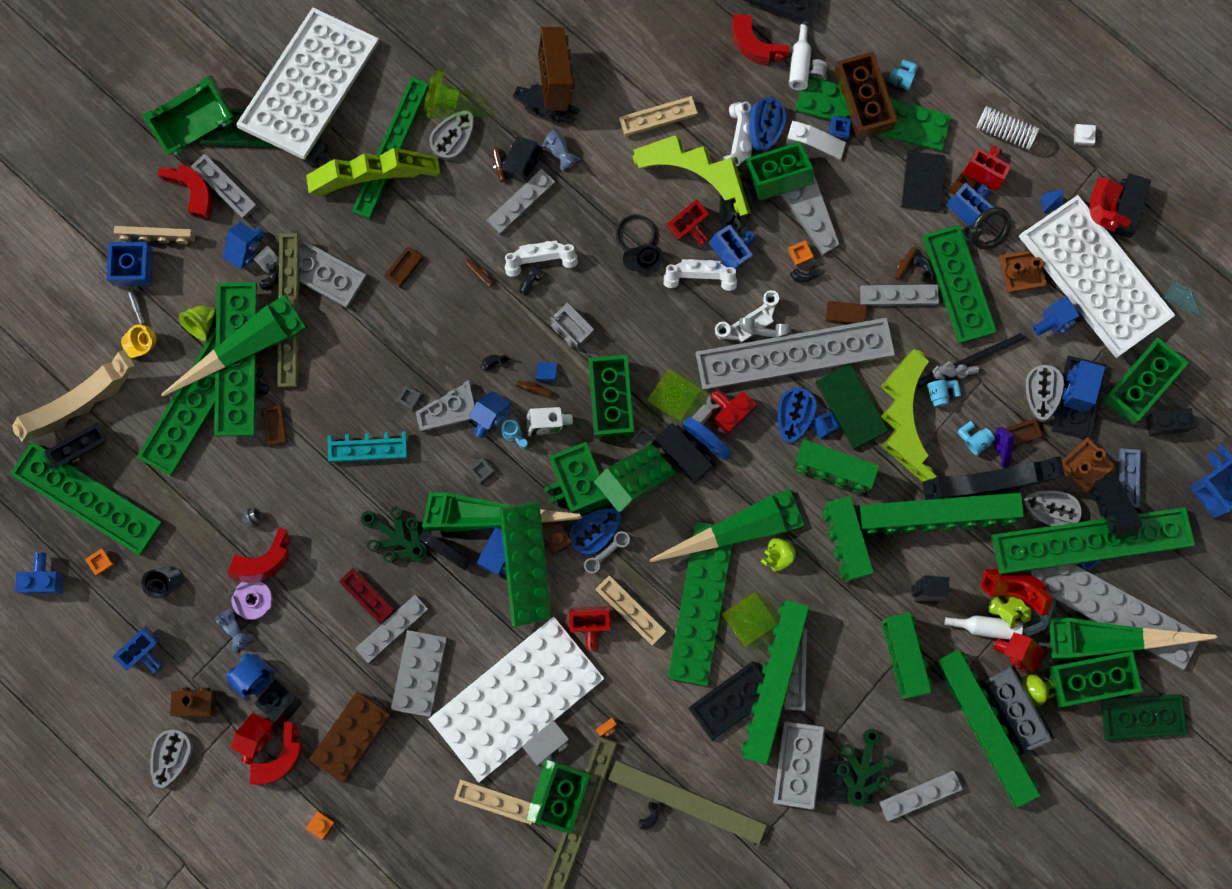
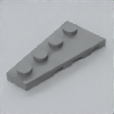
(813, 216)

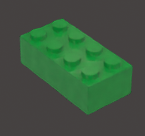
(1145, 381)
(611, 397)
(835, 467)
(635, 477)
(847, 539)
(906, 655)
(1095, 679)

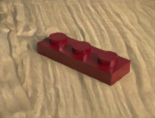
(366, 596)

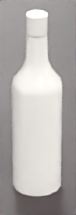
(800, 61)
(986, 626)

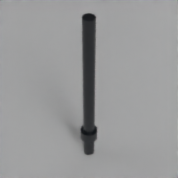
(975, 357)

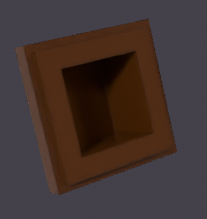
(960, 181)

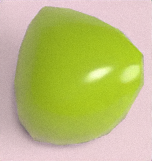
(780, 554)
(1038, 689)

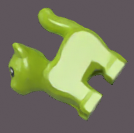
(1011, 610)

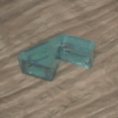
(1042, 622)

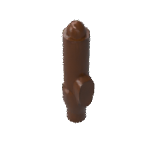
(498, 164)
(904, 264)
(479, 272)
(534, 388)

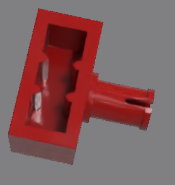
(987, 168)
(688, 222)
(732, 411)
(590, 621)
(1021, 651)
(252, 737)

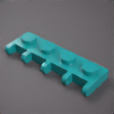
(367, 449)

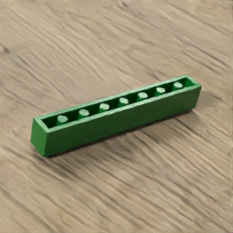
(776, 682)
(987, 729)

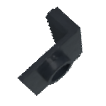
(278, 703)

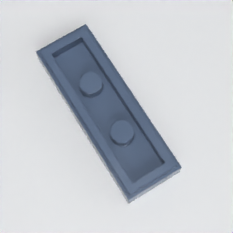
(1130, 474)

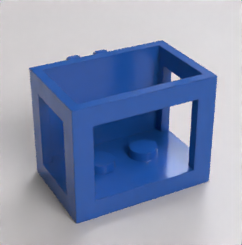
(1215, 487)

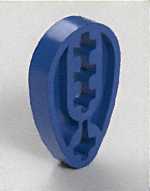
(775, 124)
(785, 409)
(706, 438)
(599, 540)

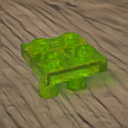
(439, 95)

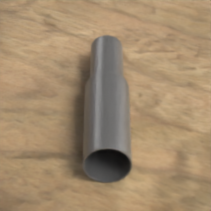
(136, 307)

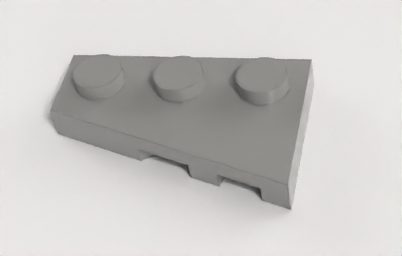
(447, 410)

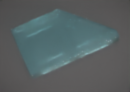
(1181, 297)

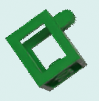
(576, 478)

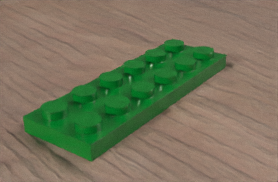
(959, 284)
(525, 563)

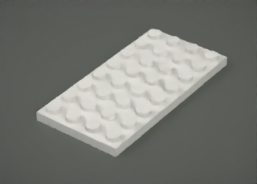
(308, 83)
(1097, 276)
(516, 699)

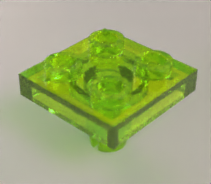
(674, 395)
(749, 619)

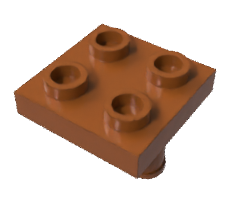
(1022, 271)
(1087, 464)

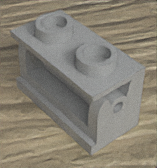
(571, 326)
(546, 743)

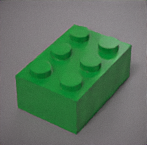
(779, 171)
(558, 797)

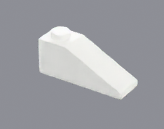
(815, 141)

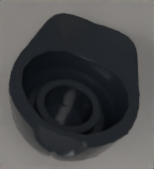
(644, 258)
(161, 581)

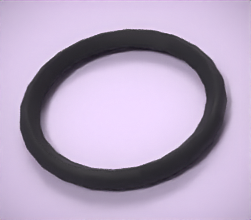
(631, 217)

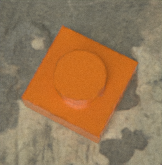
(800, 253)
(99, 562)
(606, 728)
(320, 825)

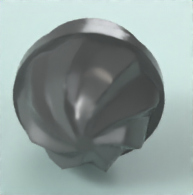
(252, 517)

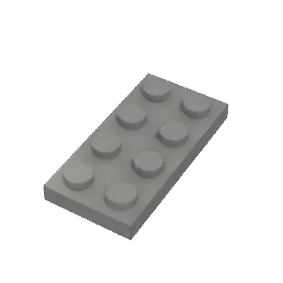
(329, 275)
(419, 673)
(799, 765)

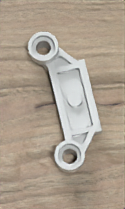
(742, 142)
(540, 252)
(700, 269)
(762, 319)

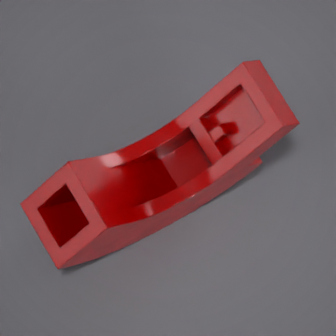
(752, 47)
(201, 199)
(1104, 203)
(262, 567)
(1018, 585)
(284, 763)

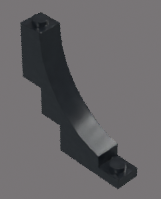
(994, 481)

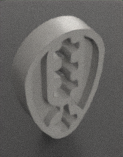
(443, 131)
(1033, 388)
(1059, 500)
(159, 764)

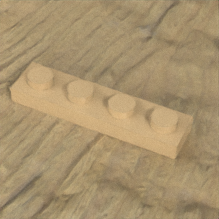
(658, 116)
(162, 235)
(630, 610)
(493, 801)

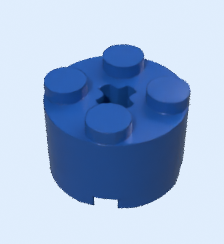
(250, 676)

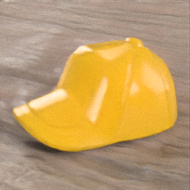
(139, 340)

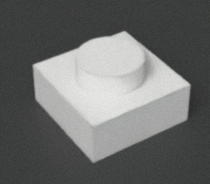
(1084, 135)
(266, 256)

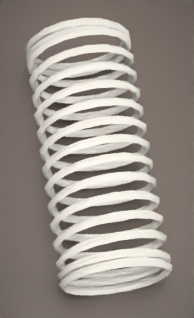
(987, 111)

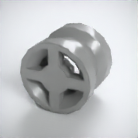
(819, 69)

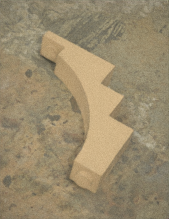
(79, 401)

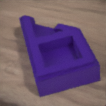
(1003, 444)

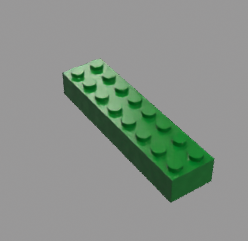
(940, 513)

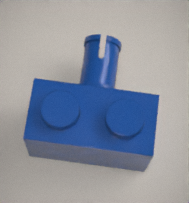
(969, 203)
(241, 245)
(731, 247)
(1057, 318)
(489, 412)
(39, 580)
(139, 650)

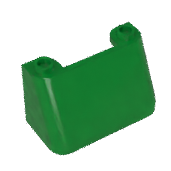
(189, 116)

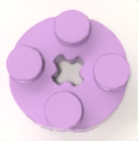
(248, 610)

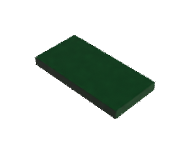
(232, 136)
(851, 406)
(1143, 717)

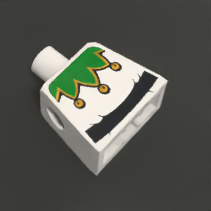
(539, 423)

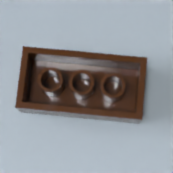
(555, 68)
(865, 95)
(350, 737)

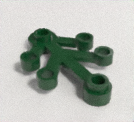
(397, 537)
(863, 771)

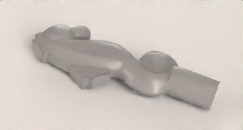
(949, 370)

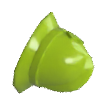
(198, 321)

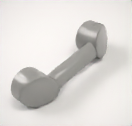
(748, 326)
(620, 540)

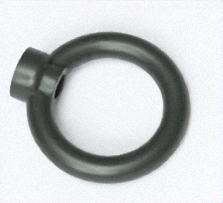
(973, 232)

